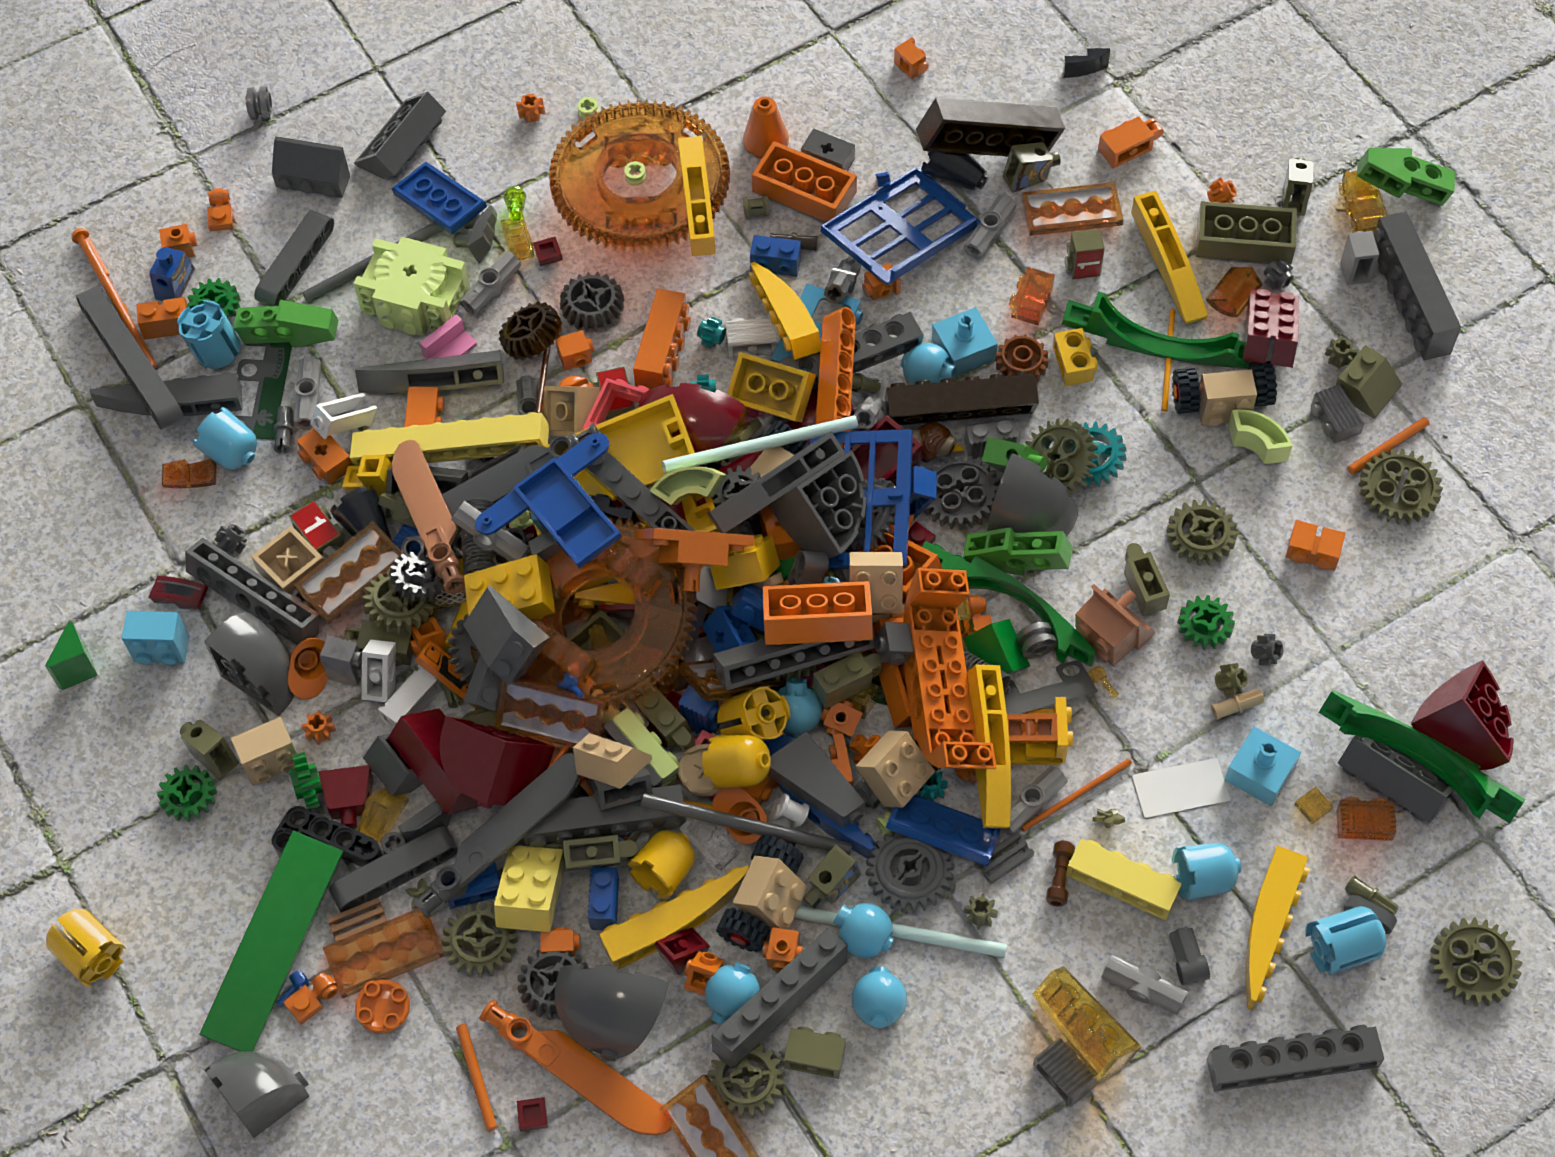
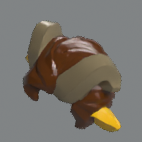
(936, 441)

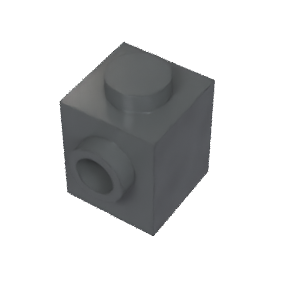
(894, 643)

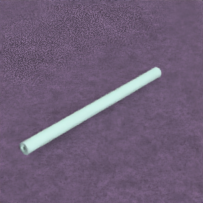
(760, 444)
(915, 934)

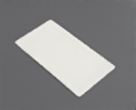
(1181, 787)

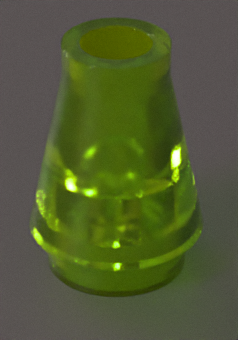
(515, 202)

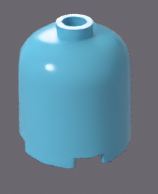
(226, 440)
(1205, 870)

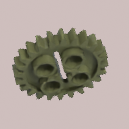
(1059, 455)
(1423, 494)
(1483, 984)

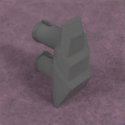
(481, 236)

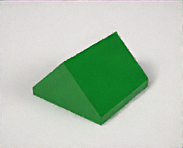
(997, 646)
(70, 660)

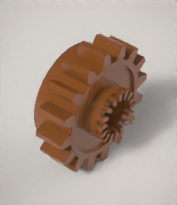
(1022, 354)

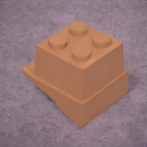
(1111, 625)

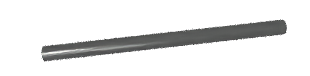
(360, 267)
(742, 823)

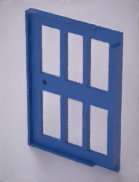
(876, 204)
(898, 496)

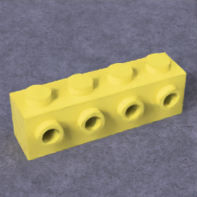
(1123, 878)

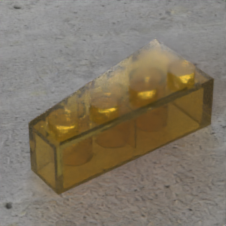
(1086, 1024)

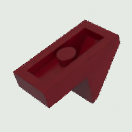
(680, 948)

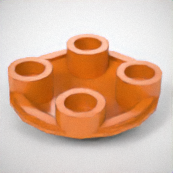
(382, 1006)

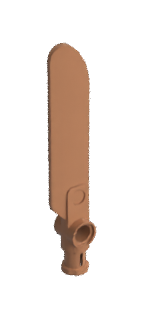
(428, 512)

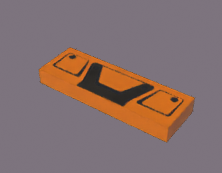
(437, 663)

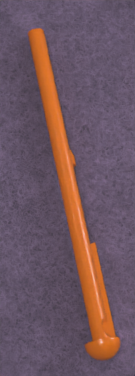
(81, 237)

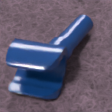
(883, 179)
(570, 683)
(298, 980)

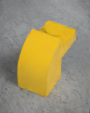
(370, 473)

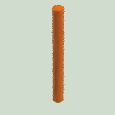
(1389, 444)
(476, 1077)

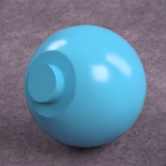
(927, 362)
(803, 705)
(865, 929)
(730, 990)
(879, 998)

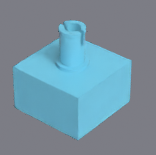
(965, 340)
(1262, 766)

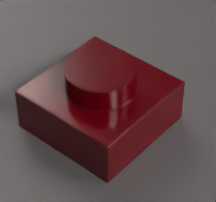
(547, 251)
(919, 534)
(532, 1114)

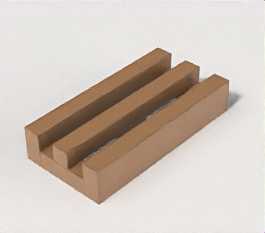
(353, 912)

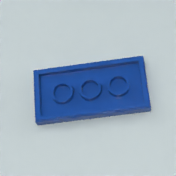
(439, 198)
(944, 829)

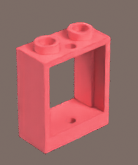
(607, 395)

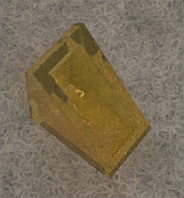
(381, 813)

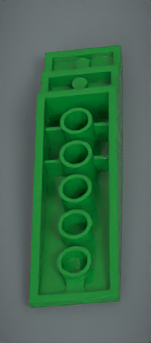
(271, 943)

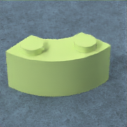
(1260, 435)
(687, 481)

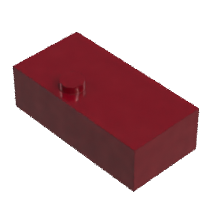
(418, 742)

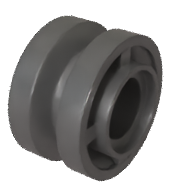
(258, 102)
(1036, 640)

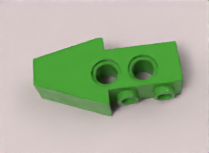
(1400, 172)
(286, 323)
(1020, 551)

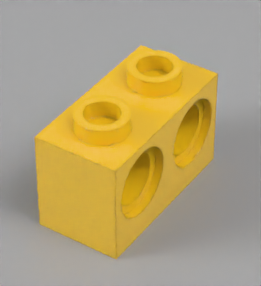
(1070, 357)

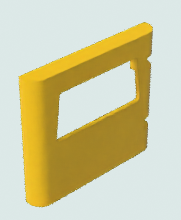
(640, 444)

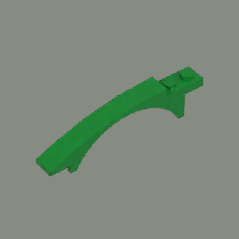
(1108, 322)
(986, 576)
(1471, 784)

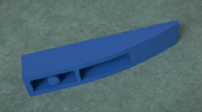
(861, 842)

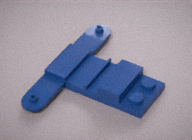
(559, 504)

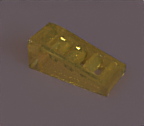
(518, 239)

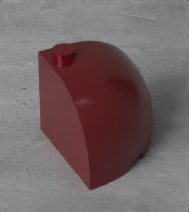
(706, 414)
(1469, 717)
(490, 761)

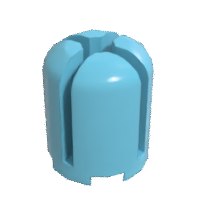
(209, 335)
(1346, 939)

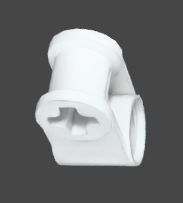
(788, 812)

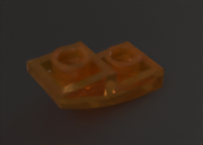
(185, 475)

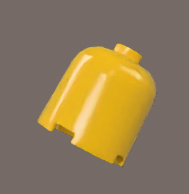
(736, 761)
(663, 863)

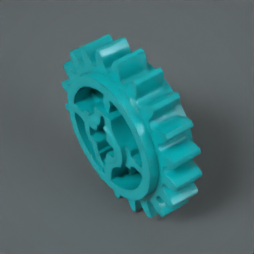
(1114, 450)

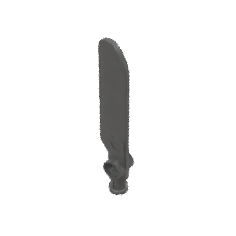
(501, 478)
(502, 832)

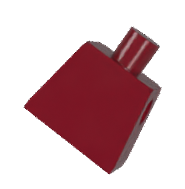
(347, 792)

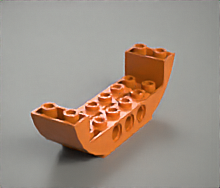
(938, 673)

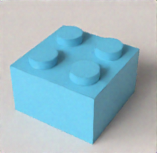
(155, 637)

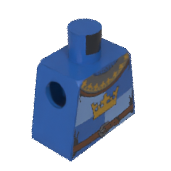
(170, 273)

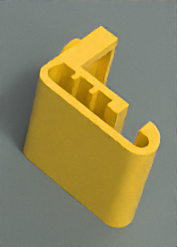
(1047, 753)

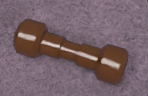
(1057, 894)

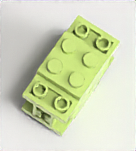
(411, 285)

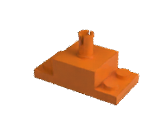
(693, 549)

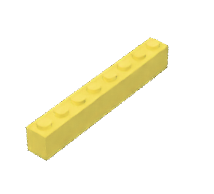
(456, 439)

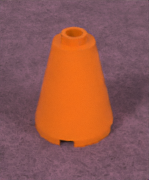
(764, 127)

